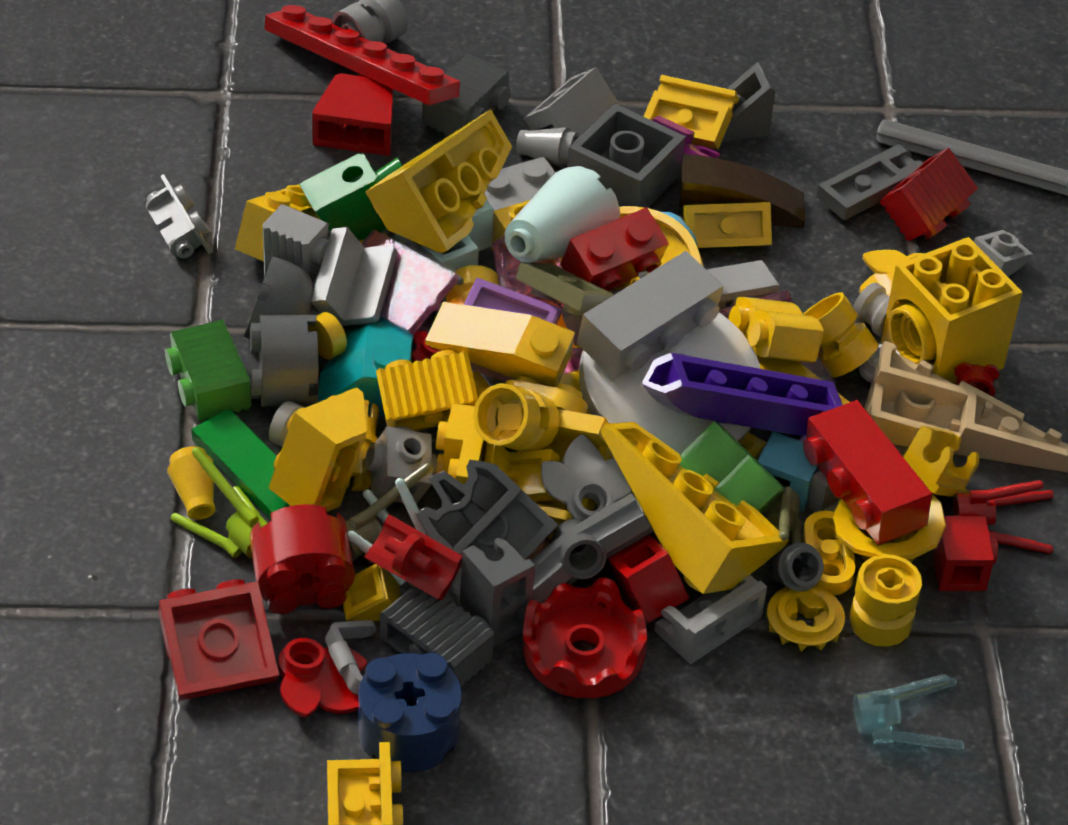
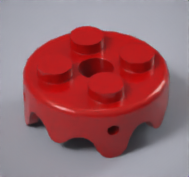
(587, 615)

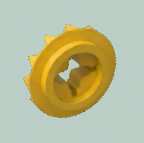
(812, 603)

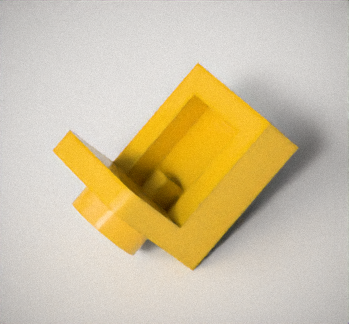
(523, 468)

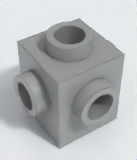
(396, 456)

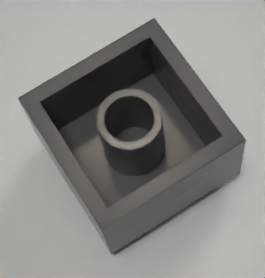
(630, 155)

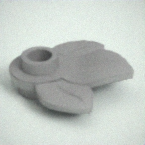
(584, 476)

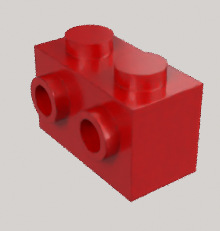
(616, 250)

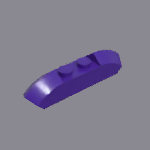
(738, 393)

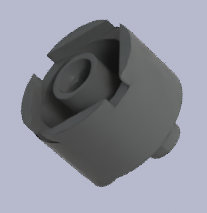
(285, 359)

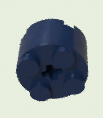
(413, 706)

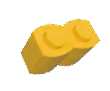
(777, 329)

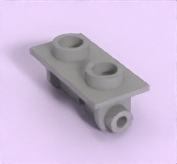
(172, 208)

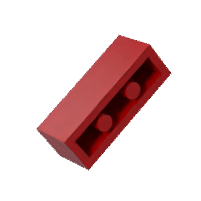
(867, 472)

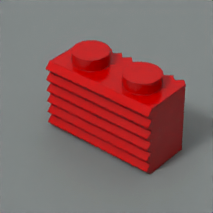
(929, 195)

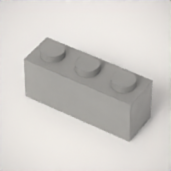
(650, 315)

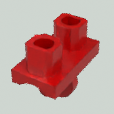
(415, 557)

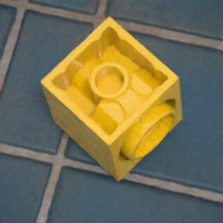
(952, 309)

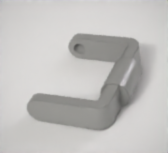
(341, 652)

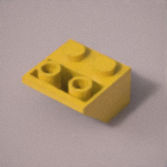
(321, 451)

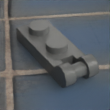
(867, 182)

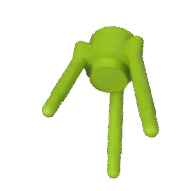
(239, 523)

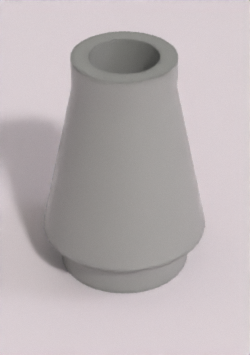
(547, 143)

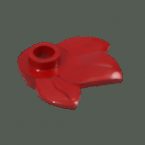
(314, 679)

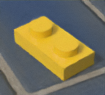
(730, 224)

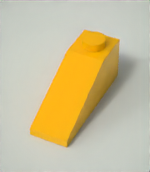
(504, 341)

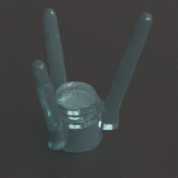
(879, 710)

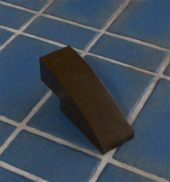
(721, 181)

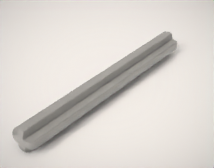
(975, 156)

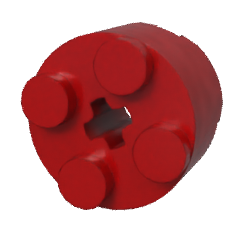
(302, 558)

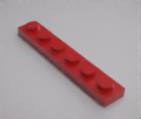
(362, 55)

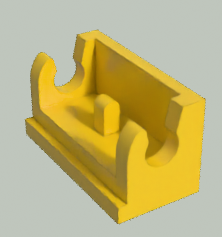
(932, 461)

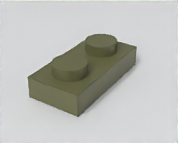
(558, 284)

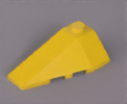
(443, 187)
(698, 527)

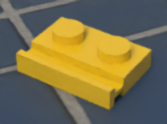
(695, 107)

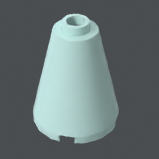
(561, 210)

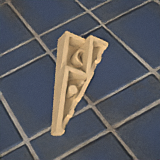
(911, 396)

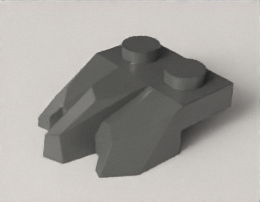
(485, 510)

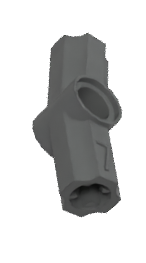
(605, 535)

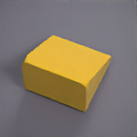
(370, 594)

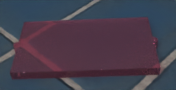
(414, 286)

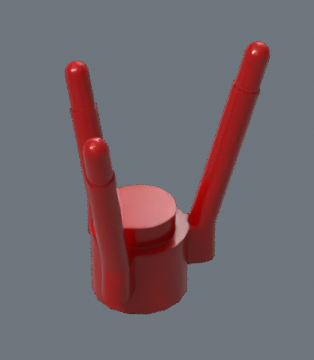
(985, 502)

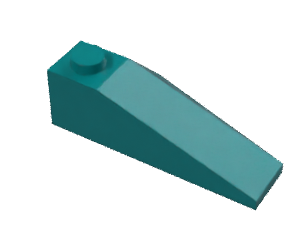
(367, 350)

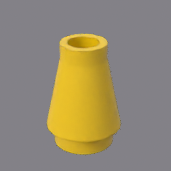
(192, 483)

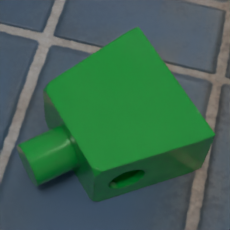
(341, 198)

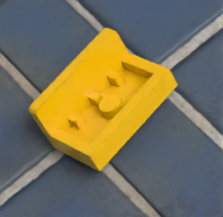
(363, 790)

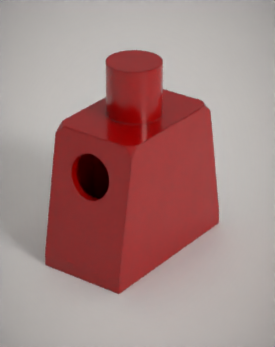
(354, 115)

